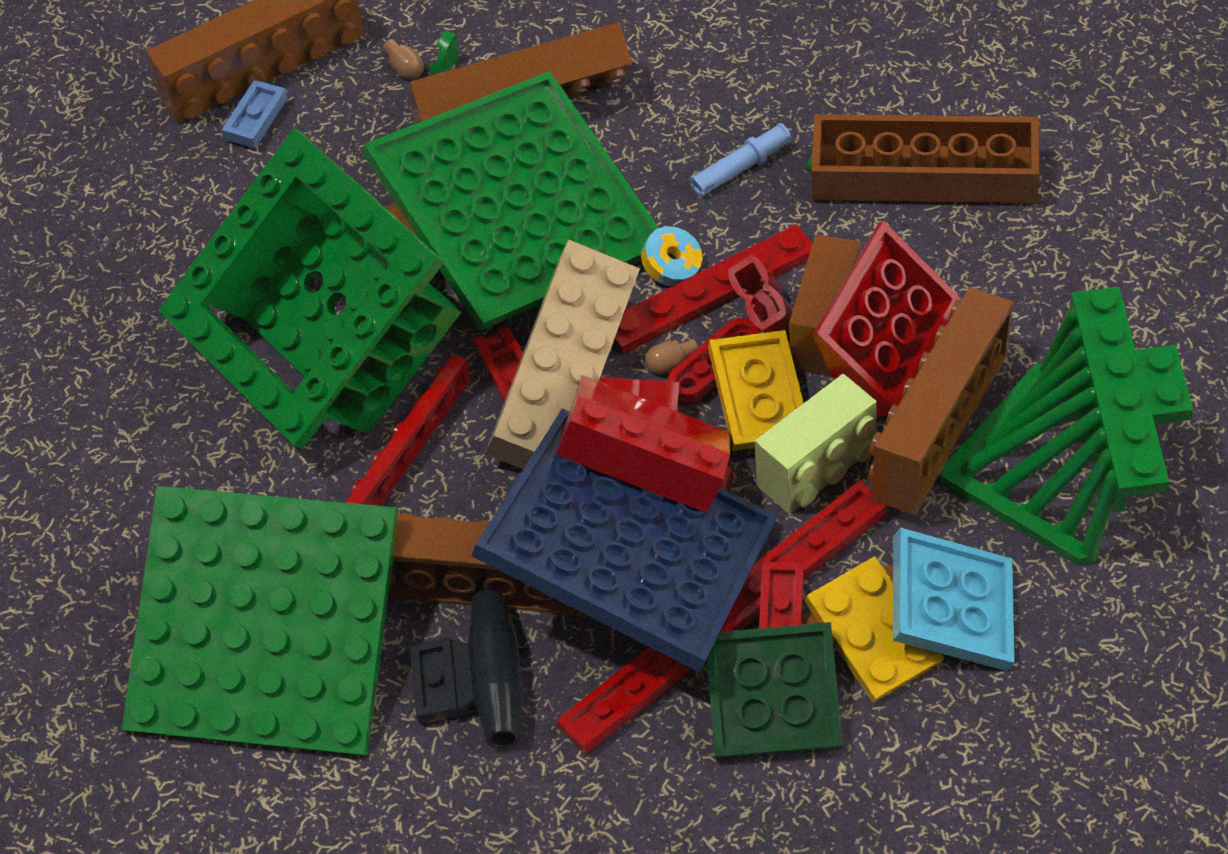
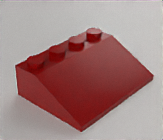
(884, 318)
(645, 444)

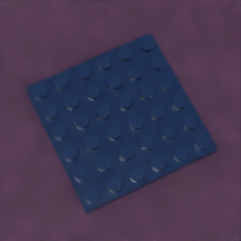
(625, 551)

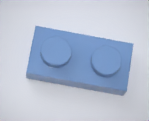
(254, 114)

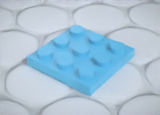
(953, 599)

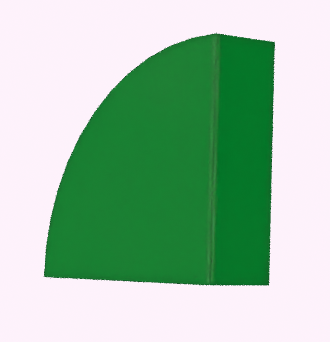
(447, 55)

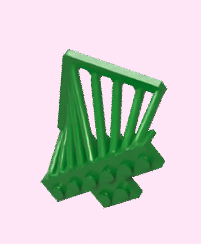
(1115, 401)

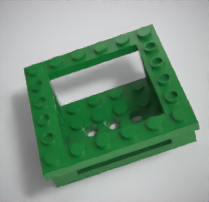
(260, 265)

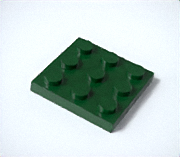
(774, 691)

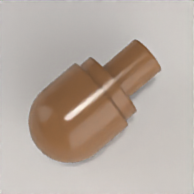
(404, 60)
(667, 355)

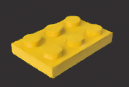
(754, 384)
(862, 630)

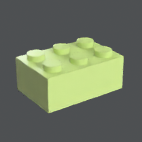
(816, 444)

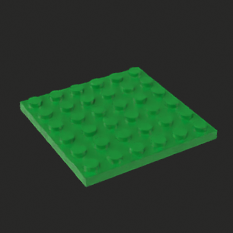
(505, 191)
(261, 620)

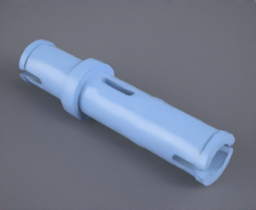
(753, 152)

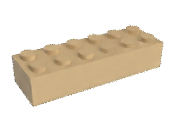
(566, 341)

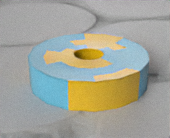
(681, 245)

